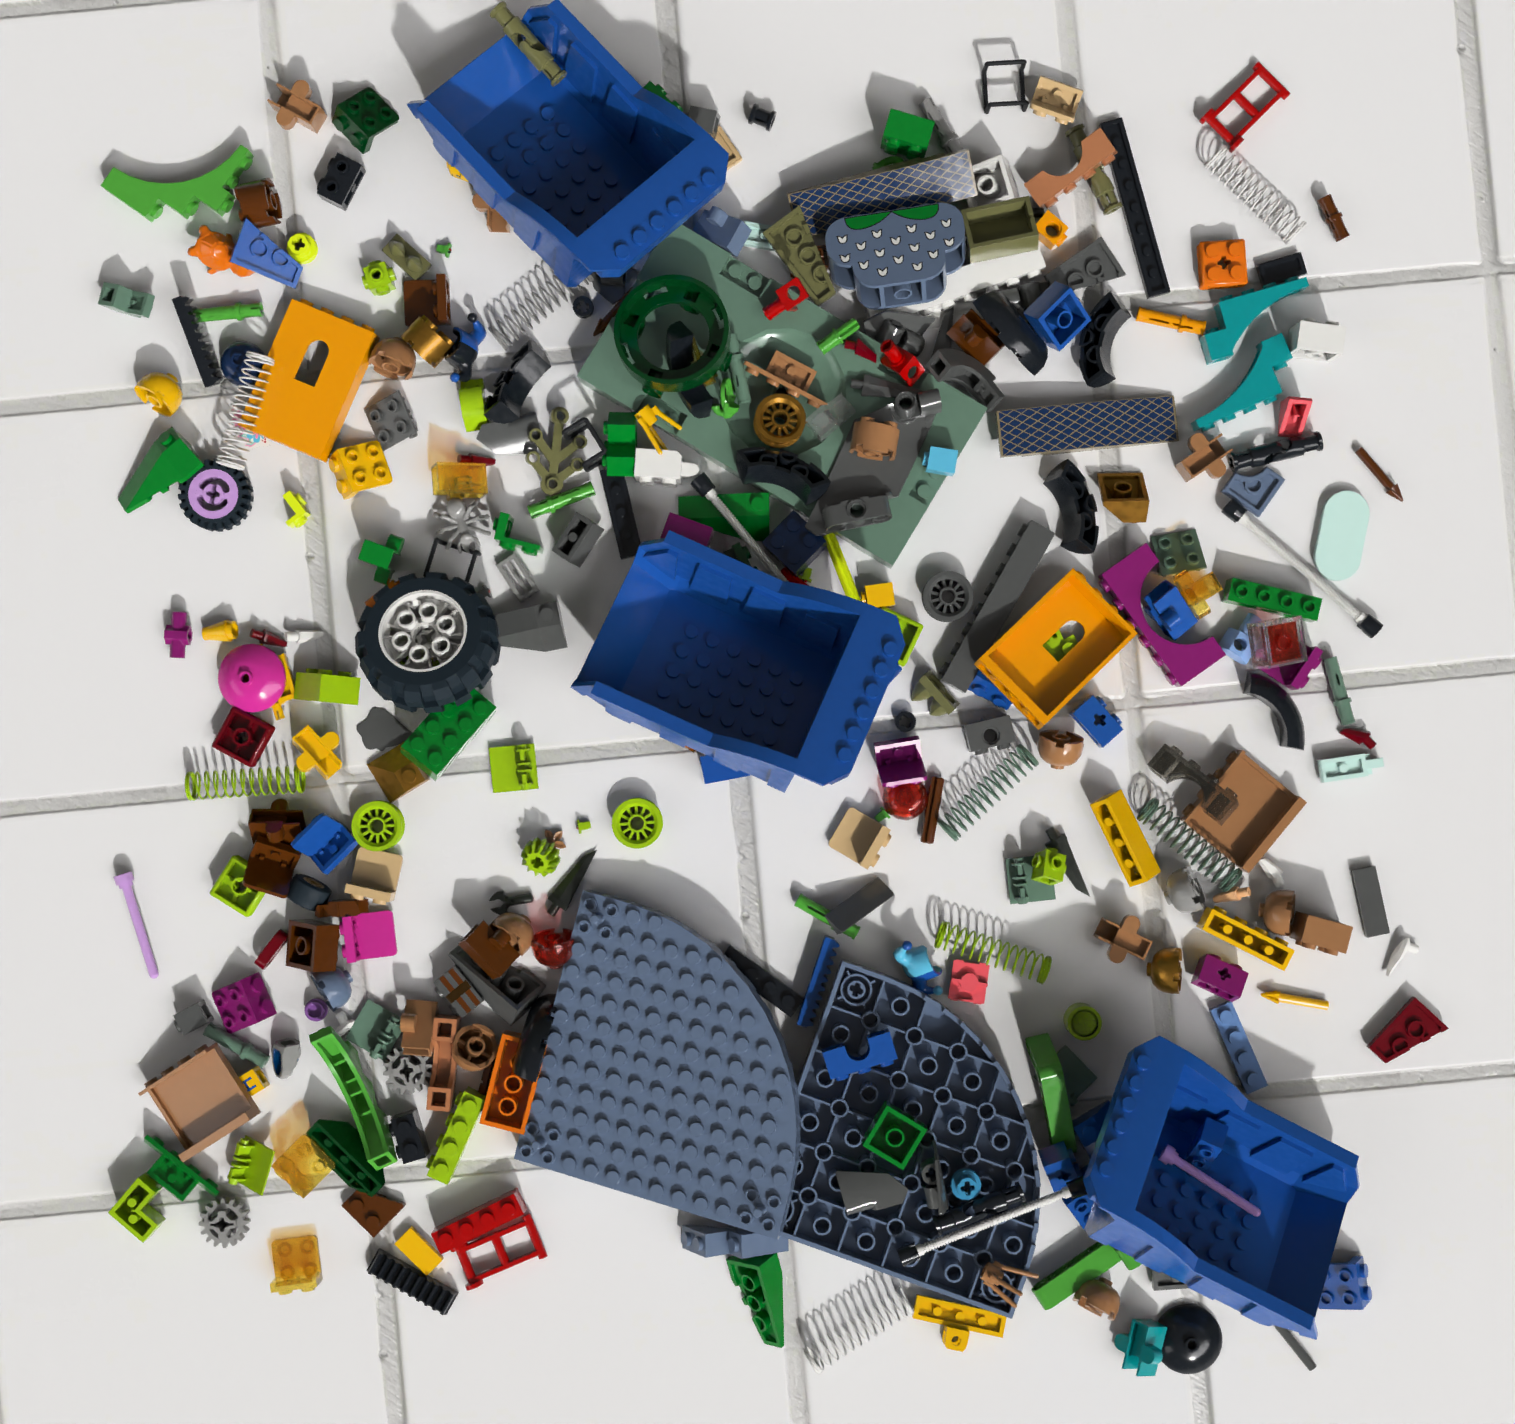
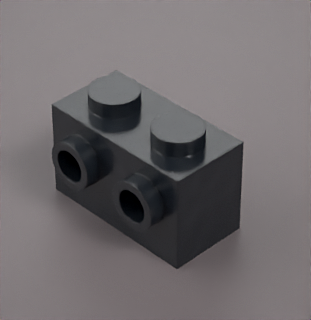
(340, 181)
(409, 1136)

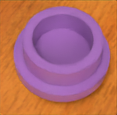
(316, 1009)

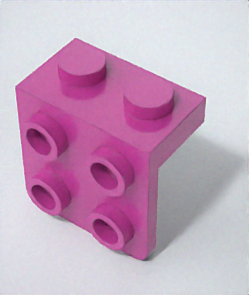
(368, 936)

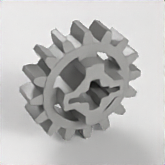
(409, 1079)
(214, 1223)

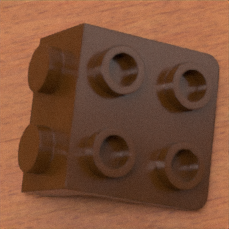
(270, 867)

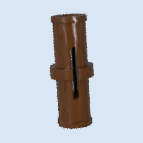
(1333, 217)

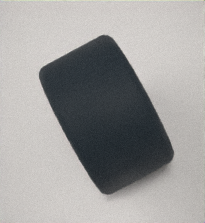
(308, 892)

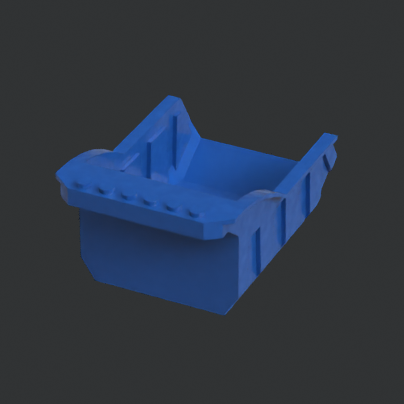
(577, 167)
(742, 663)
(1178, 1226)

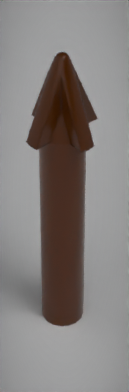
(602, 323)
(1392, 489)

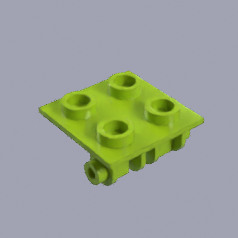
(513, 768)
(251, 1165)

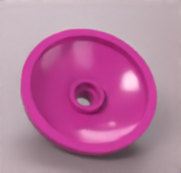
(265, 681)

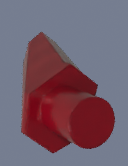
(861, 349)
(474, 458)
(268, 638)
(1359, 736)

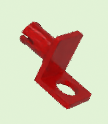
(784, 300)
(900, 361)

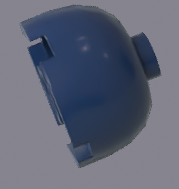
(233, 361)

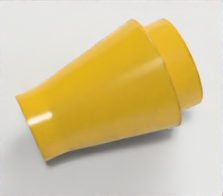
(221, 631)

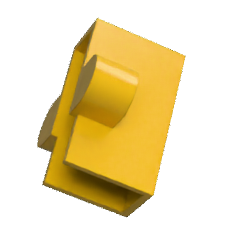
(317, 752)

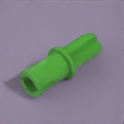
(837, 336)

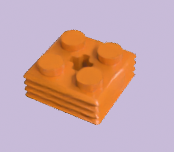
(1211, 274)

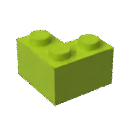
(325, 687)
(134, 1208)

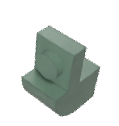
(126, 300)

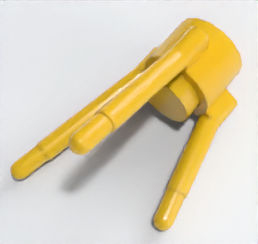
(646, 418)

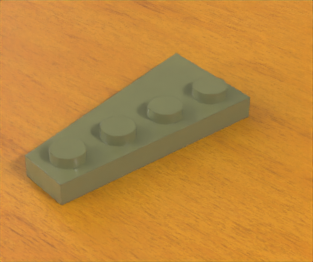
(797, 250)

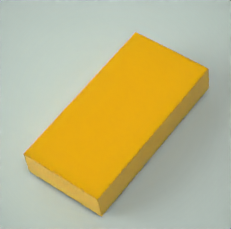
(419, 1250)

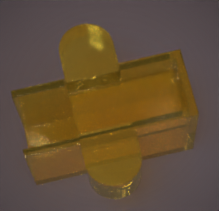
(459, 480)
(1197, 591)

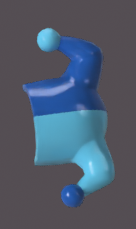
(918, 967)

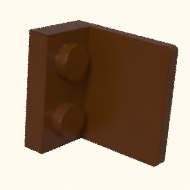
(428, 299)

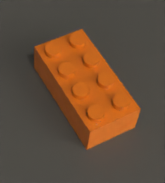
(508, 1095)

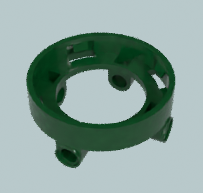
(694, 298)

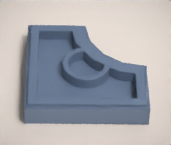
(1253, 491)

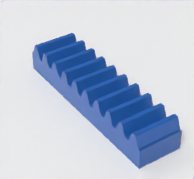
(817, 977)

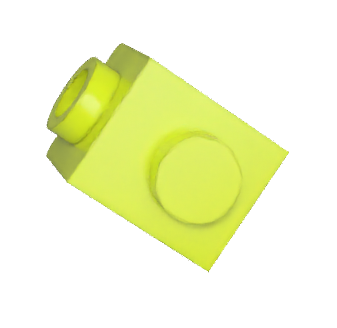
(297, 503)

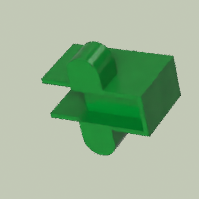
(381, 556)

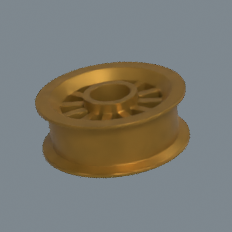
(790, 404)

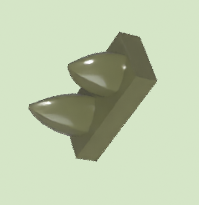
(406, 257)
(931, 686)

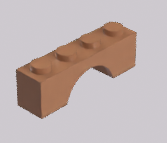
(1095, 151)
(443, 1076)

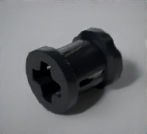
(762, 117)

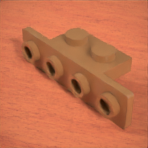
(789, 373)

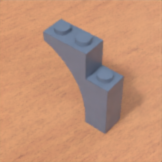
(729, 1240)

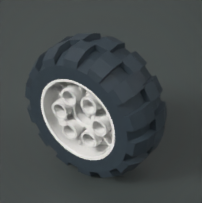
(420, 605)

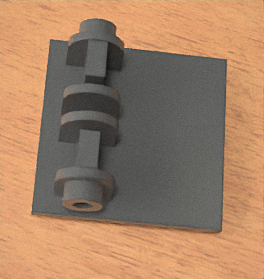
(391, 421)

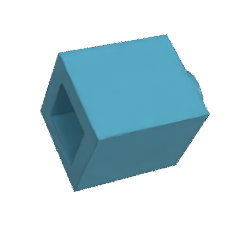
(940, 461)

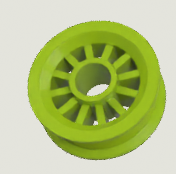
(619, 813)
(360, 815)

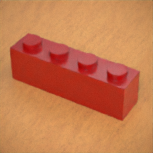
(479, 1221)

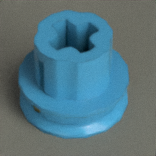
(959, 1179)

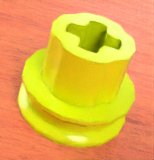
(305, 254)

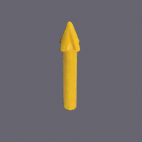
(1277, 997)

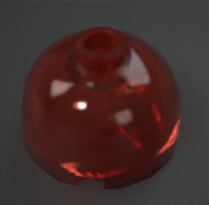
(905, 800)
(552, 948)

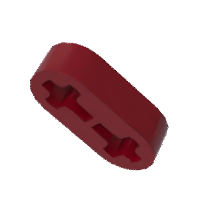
(272, 949)

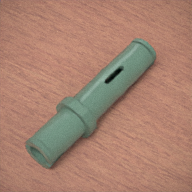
(738, 372)
(1339, 691)
(236, 1045)

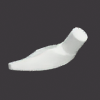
(1399, 952)
(345, 1024)

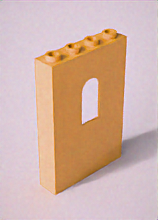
(297, 412)
(1030, 674)

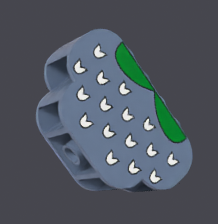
(897, 254)

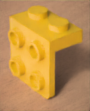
(359, 468)

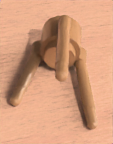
(993, 1276)

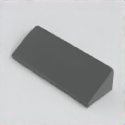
(858, 905)

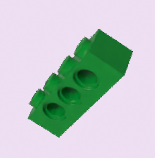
(1271, 599)

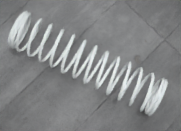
(1222, 152)
(255, 357)
(904, 1302)

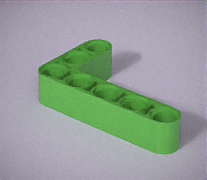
(1052, 1090)
(1077, 1271)

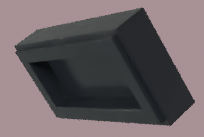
(1281, 269)

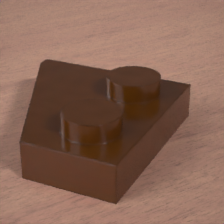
(372, 1212)

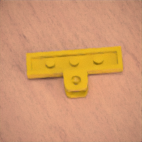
(958, 1320)

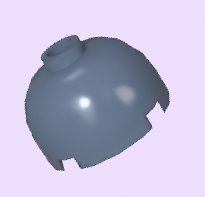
(333, 987)

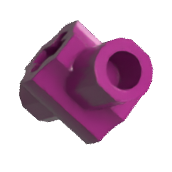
(178, 634)

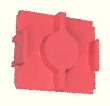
(968, 981)

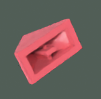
(1293, 416)

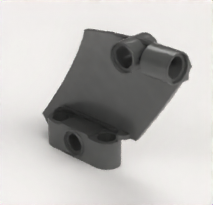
(869, 483)

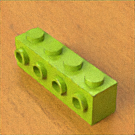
(459, 1130)

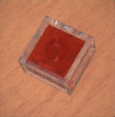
(1277, 642)

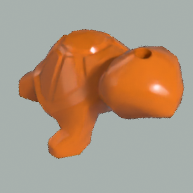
(215, 251)

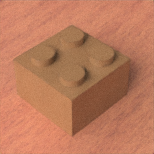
(1316, 931)

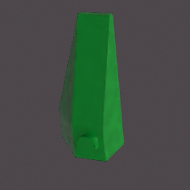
(166, 462)
(748, 508)
(762, 1289)

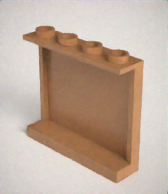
(1259, 819)
(202, 1099)

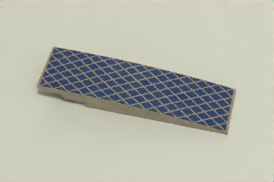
(902, 184)
(1086, 426)

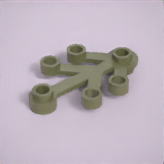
(554, 454)

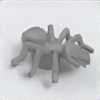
(462, 521)

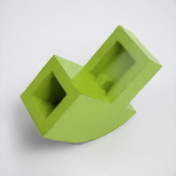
(473, 404)

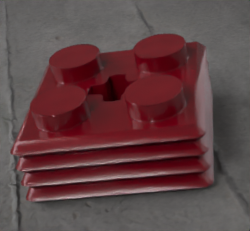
(230, 742)

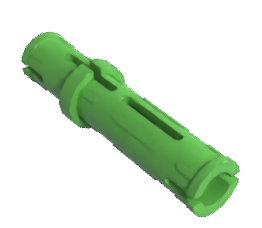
(238, 311)
(560, 500)
(804, 903)

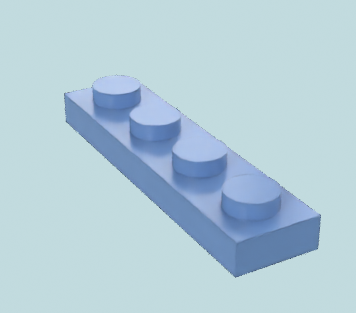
(1238, 1047)

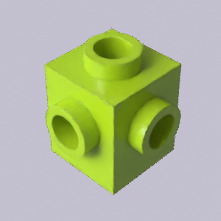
(384, 283)
(1048, 866)

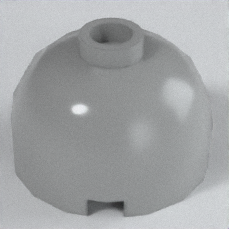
(1184, 891)

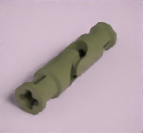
(531, 47)
(1101, 184)

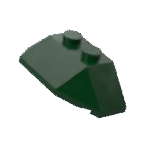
(346, 1149)

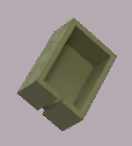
(1000, 229)

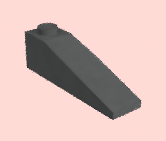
(532, 628)
(507, 995)

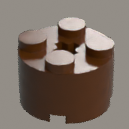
(259, 203)

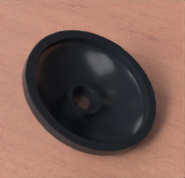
(1188, 1324)

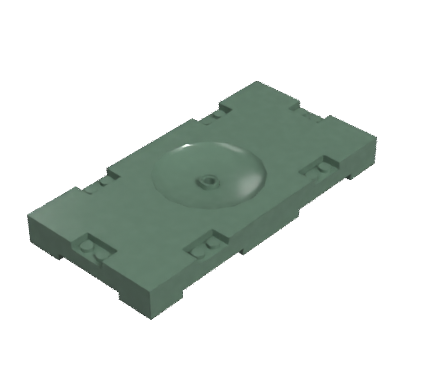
(795, 335)

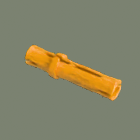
(1180, 323)

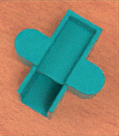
(1142, 1346)

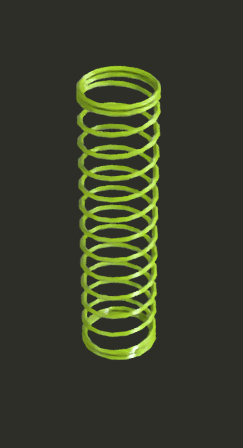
(196, 789)
(1046, 963)

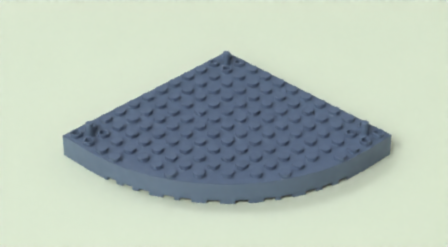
(665, 1073)
(969, 1109)

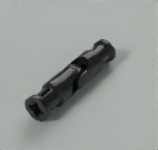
(1272, 452)
(990, 1204)

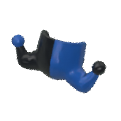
(465, 349)

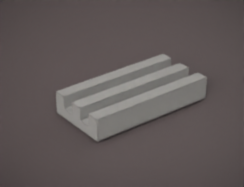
(528, 594)

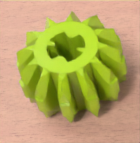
(540, 856)

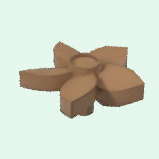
(555, 838)

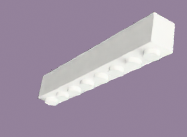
(976, 279)

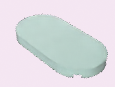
(1341, 535)

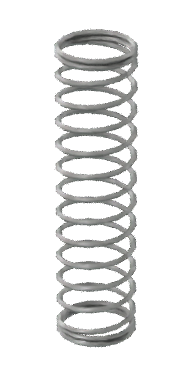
(497, 334)

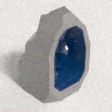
(285, 1057)

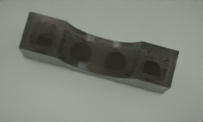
(1170, 766)

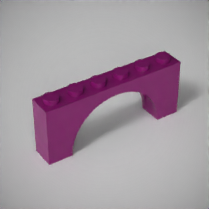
(1124, 584)

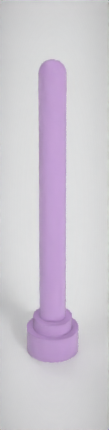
(125, 883)
(1170, 1156)

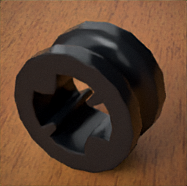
(578, 312)
(908, 715)

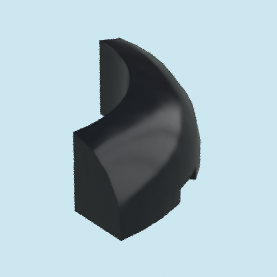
(1013, 330)
(1098, 338)
(680, 355)
(516, 383)
(782, 469)
(1076, 506)
(1288, 716)
(535, 1030)

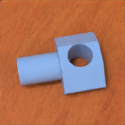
(1242, 637)

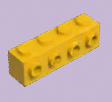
(1125, 838)
(1241, 936)

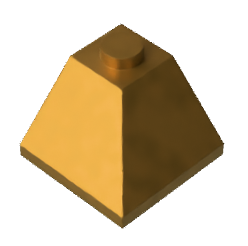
(1124, 495)
(396, 774)

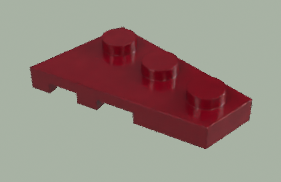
(1405, 1030)

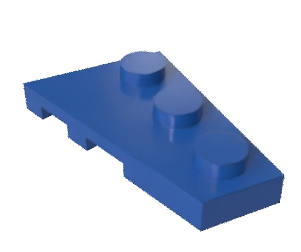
(261, 255)

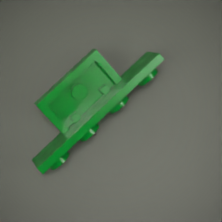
(174, 1174)

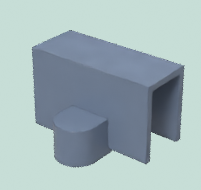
(723, 230)

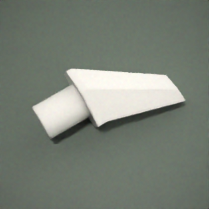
(303, 635)
(1272, 871)

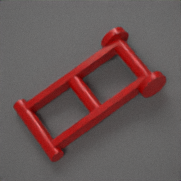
(1235, 141)
(477, 1280)

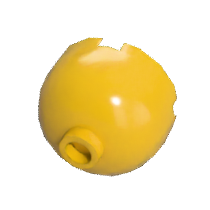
(160, 391)

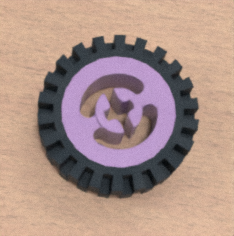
(235, 502)

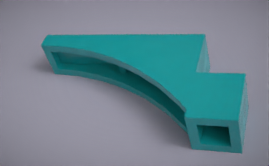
(1238, 312)
(1256, 387)

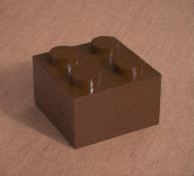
(312, 945)

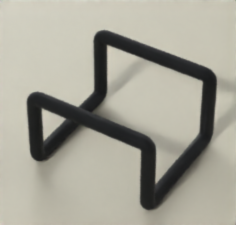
(1024, 103)
(588, 426)
(475, 553)

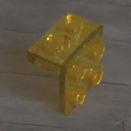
(303, 1165)
(296, 1264)

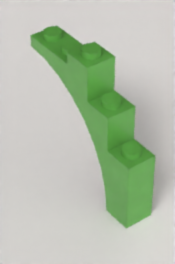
(183, 197)
(359, 1094)

